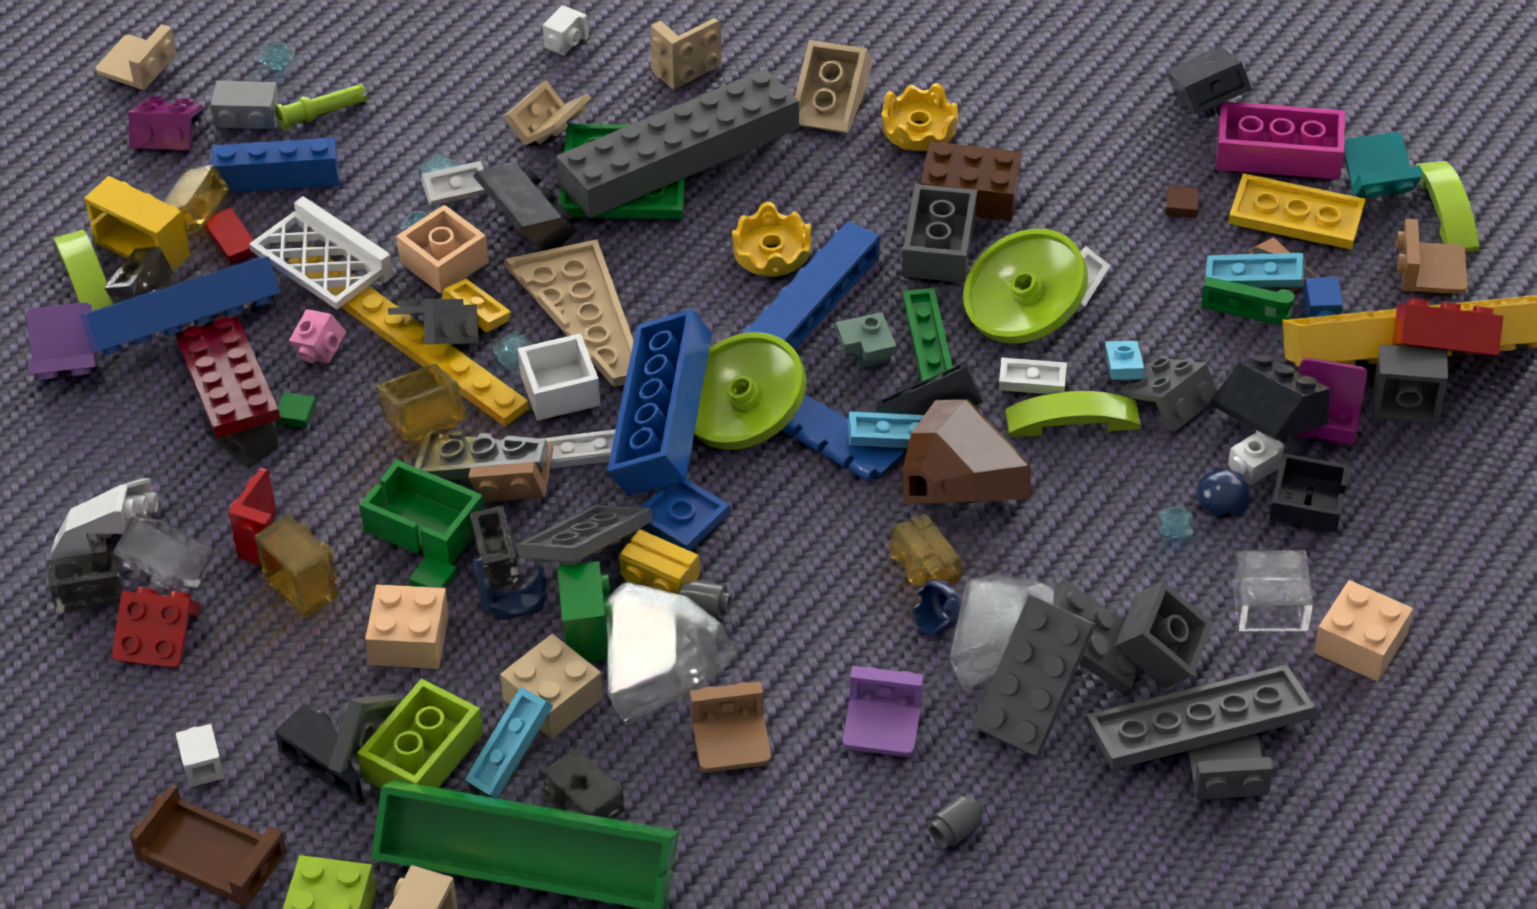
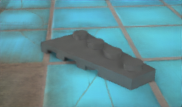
(455, 453)

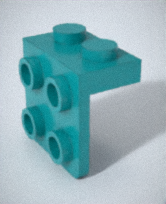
(1379, 165)

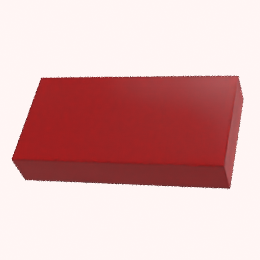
(229, 235)

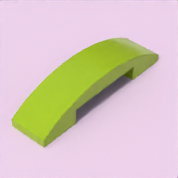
(1450, 204)
(83, 268)
(1071, 409)

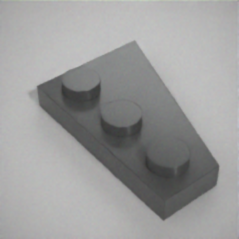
(359, 722)

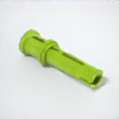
(306, 109)

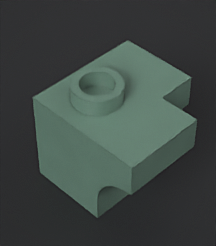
(867, 339)

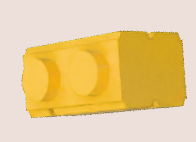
(658, 563)

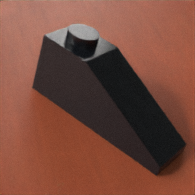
(951, 384)
(310, 741)

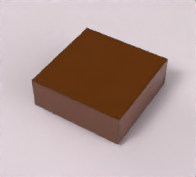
(1182, 201)

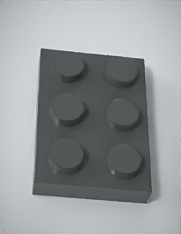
(1100, 654)

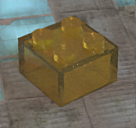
(421, 402)
(297, 565)

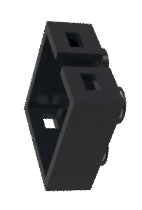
(1309, 492)

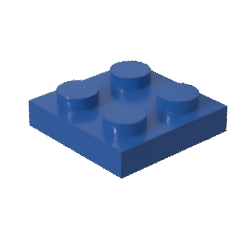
(685, 513)

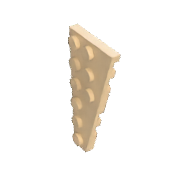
(580, 298)

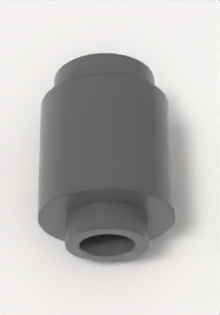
(709, 596)
(955, 821)

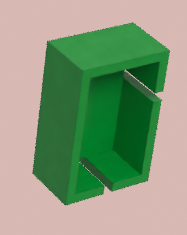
(420, 512)

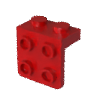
(252, 515)
(152, 627)

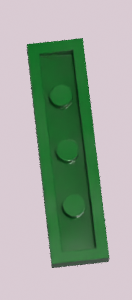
(926, 332)

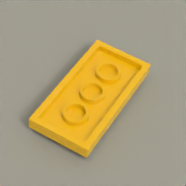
(1297, 211)

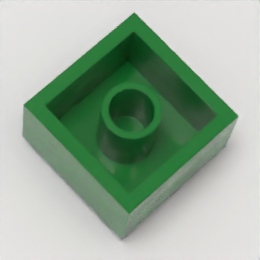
(585, 609)

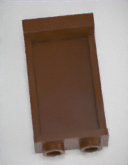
(207, 848)

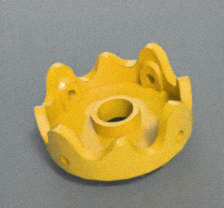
(914, 105)
(767, 229)

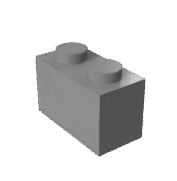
(244, 104)

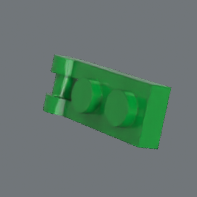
(1247, 301)

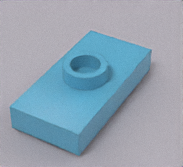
(1124, 360)

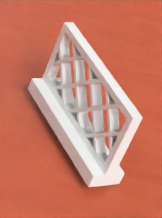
(338, 240)

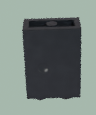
(1209, 81)

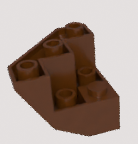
(962, 459)

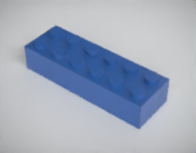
(660, 403)

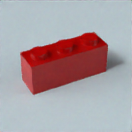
(1448, 327)

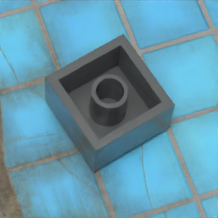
(1409, 383)
(1164, 634)

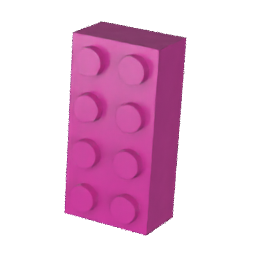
(1280, 140)

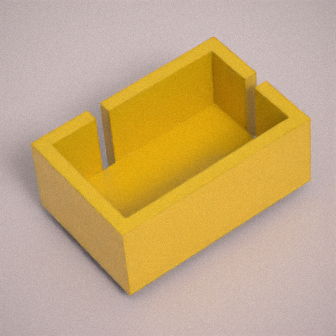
(135, 219)

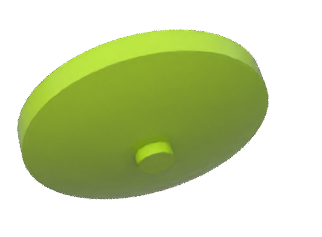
(1025, 286)
(749, 390)

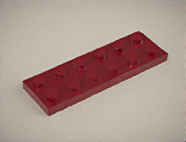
(227, 377)

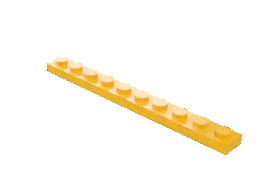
(409, 337)

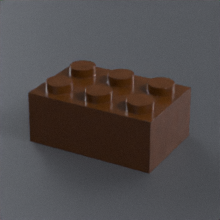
(987, 170)

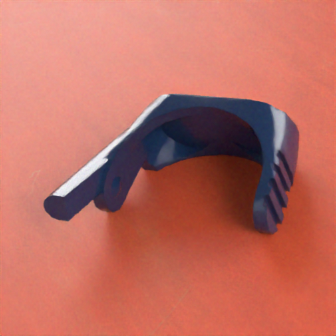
(513, 604)

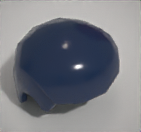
(1223, 493)
(937, 608)

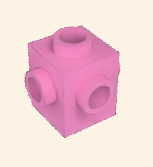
(317, 336)

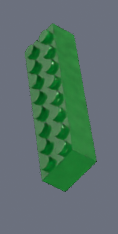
(525, 845)

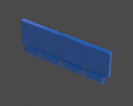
(828, 431)

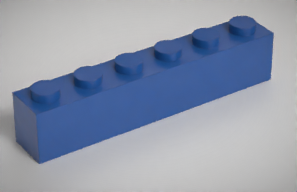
(819, 285)
(180, 304)

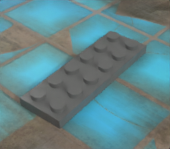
(1200, 716)

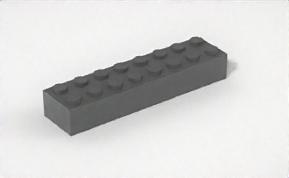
(677, 143)

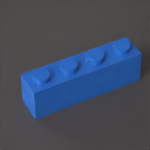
(277, 164)

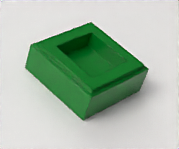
(296, 410)
(433, 574)

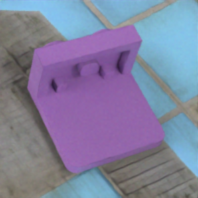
(59, 341)
(883, 711)

